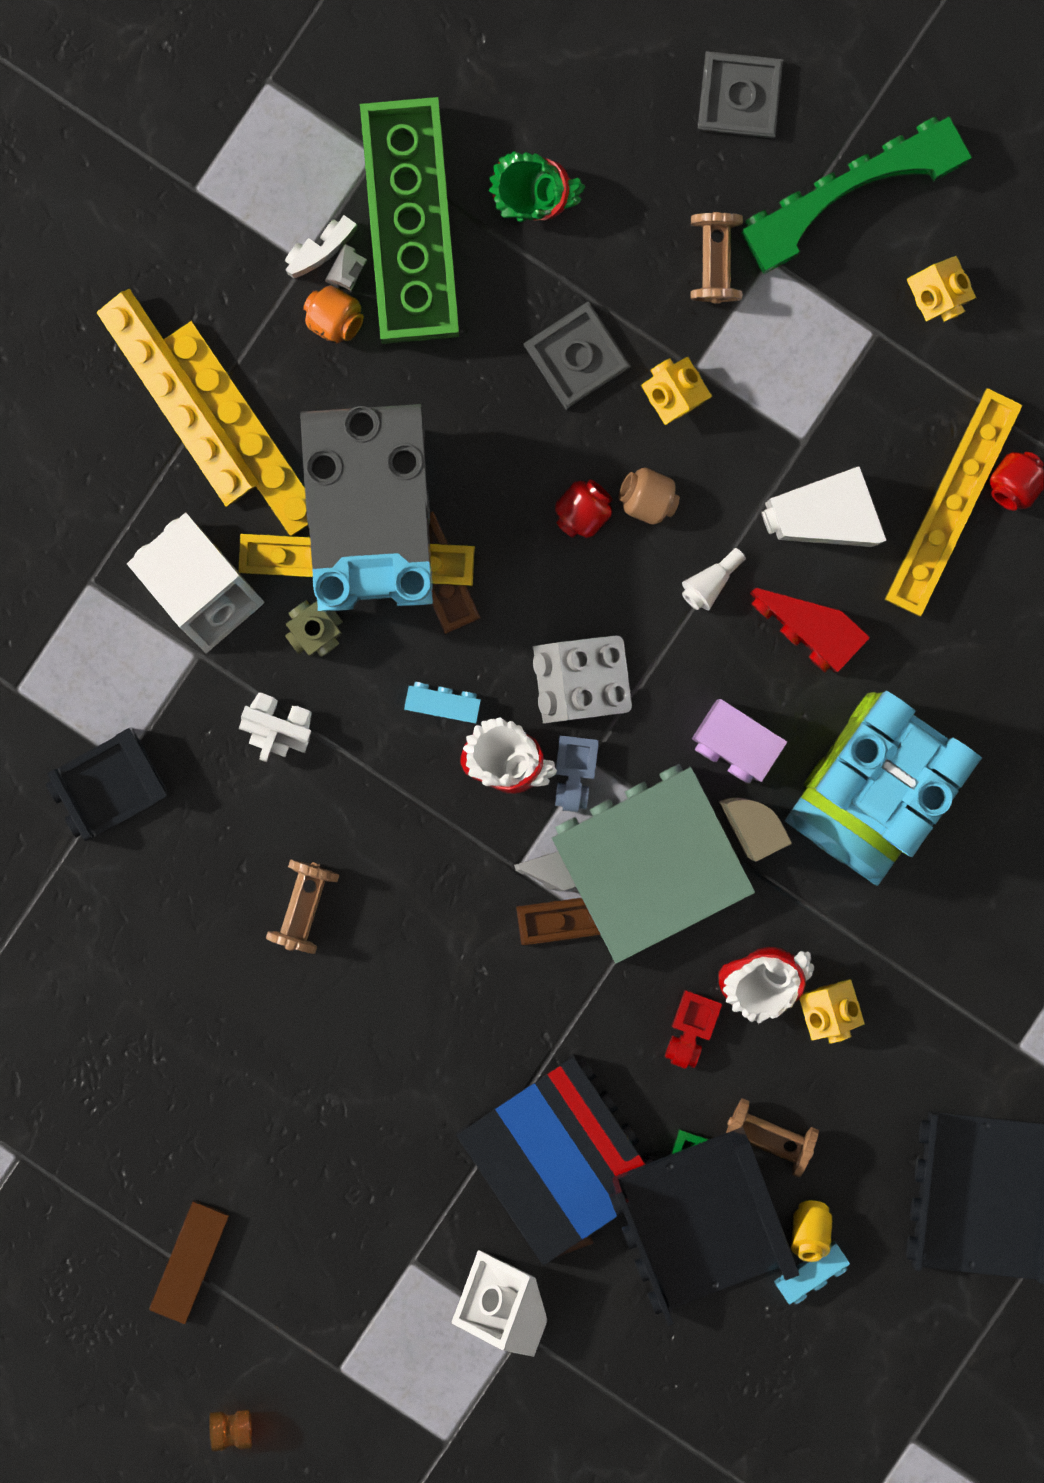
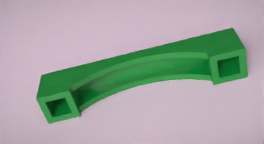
(930, 152)

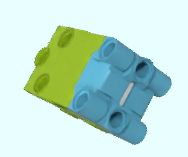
(881, 786)

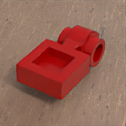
(696, 1018)

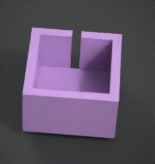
(739, 741)

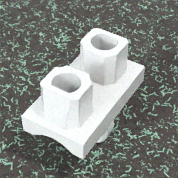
(272, 732)

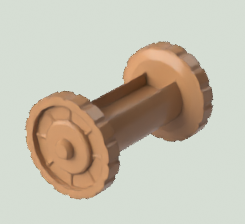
(716, 258)
(302, 907)
(773, 1137)

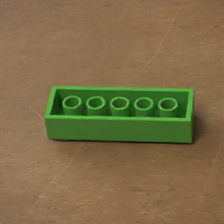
(409, 220)

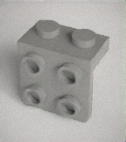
(582, 678)

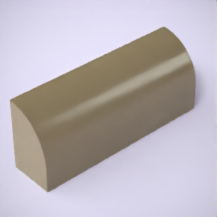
(755, 827)

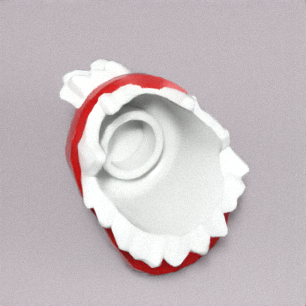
(505, 757)
(765, 982)

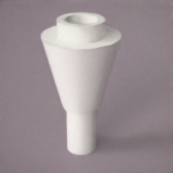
(705, 586)

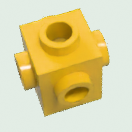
(941, 289)
(675, 389)
(832, 1011)

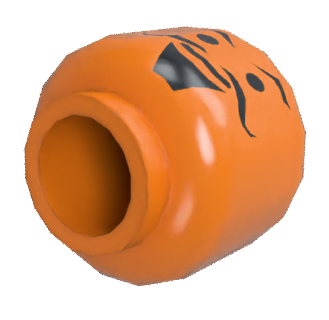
(333, 314)

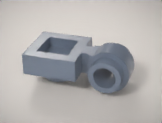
(576, 760)

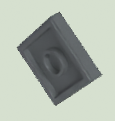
(740, 95)
(577, 355)

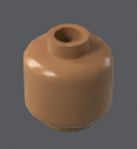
(648, 496)

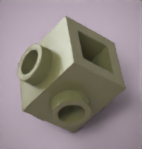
(324, 640)

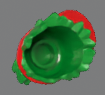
(532, 187)

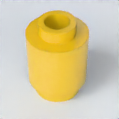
(811, 1231)

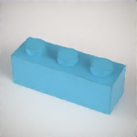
(442, 703)
(813, 1275)

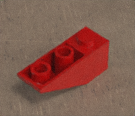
(822, 629)

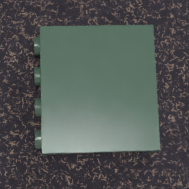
(652, 862)

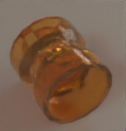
(240, 1430)

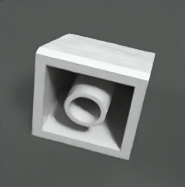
(826, 512)
(195, 582)

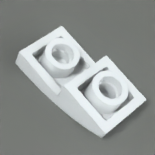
(310, 255)

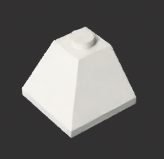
(501, 1306)

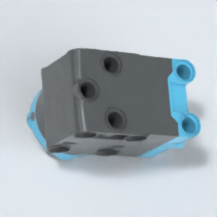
(367, 505)

